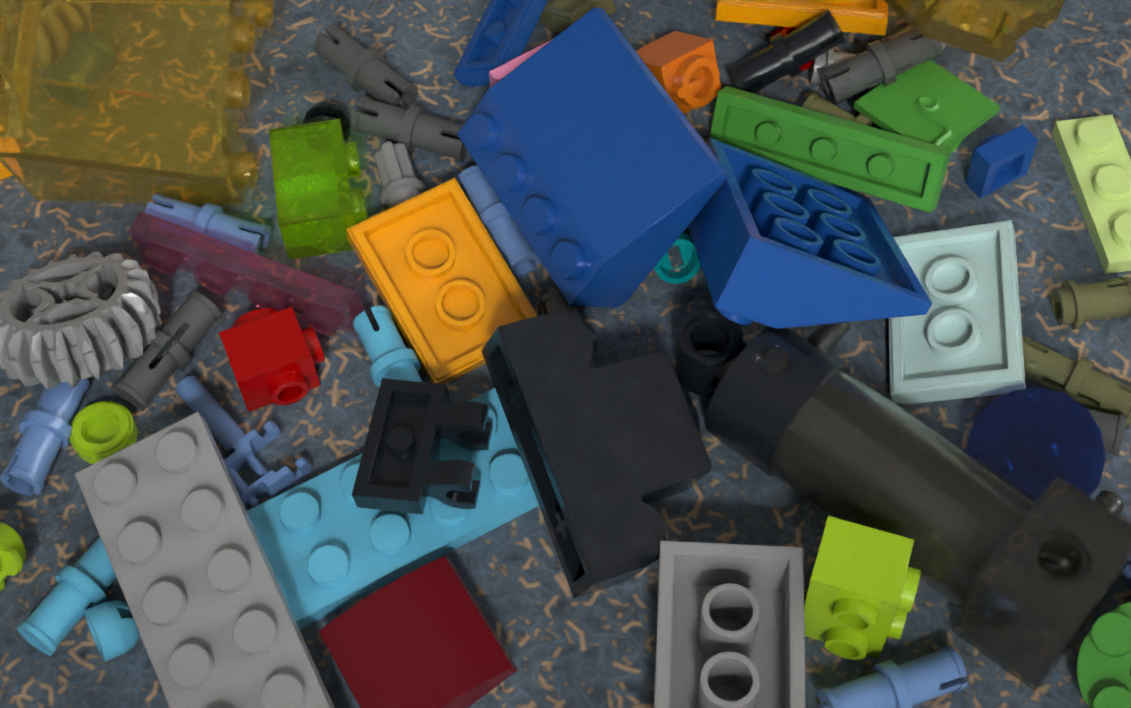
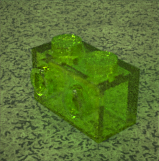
(315, 187)

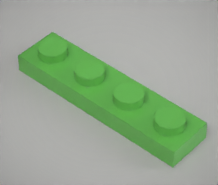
(832, 148)

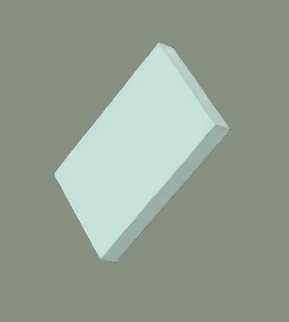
(973, 329)

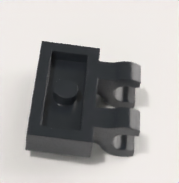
(403, 444)

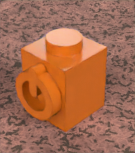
(684, 68)

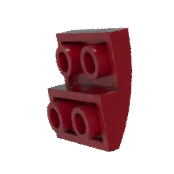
(418, 643)

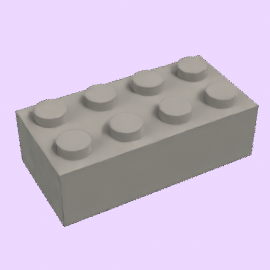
(730, 626)

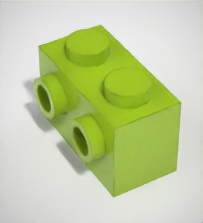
(859, 589)

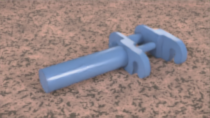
(241, 445)

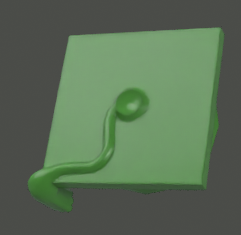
(928, 106)

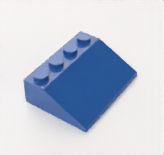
(592, 161)
(798, 249)

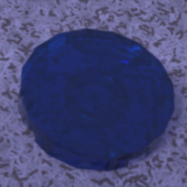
(1040, 436)

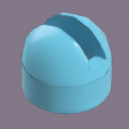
(112, 628)

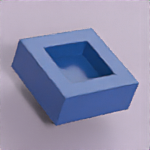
(1000, 160)

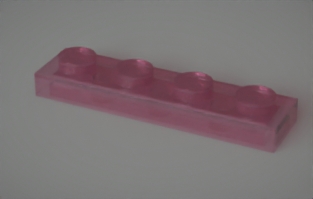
(265, 281)

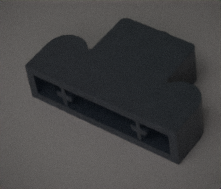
(595, 444)

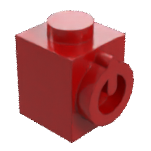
(272, 357)

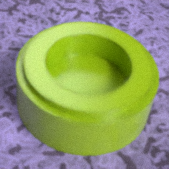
(102, 430)

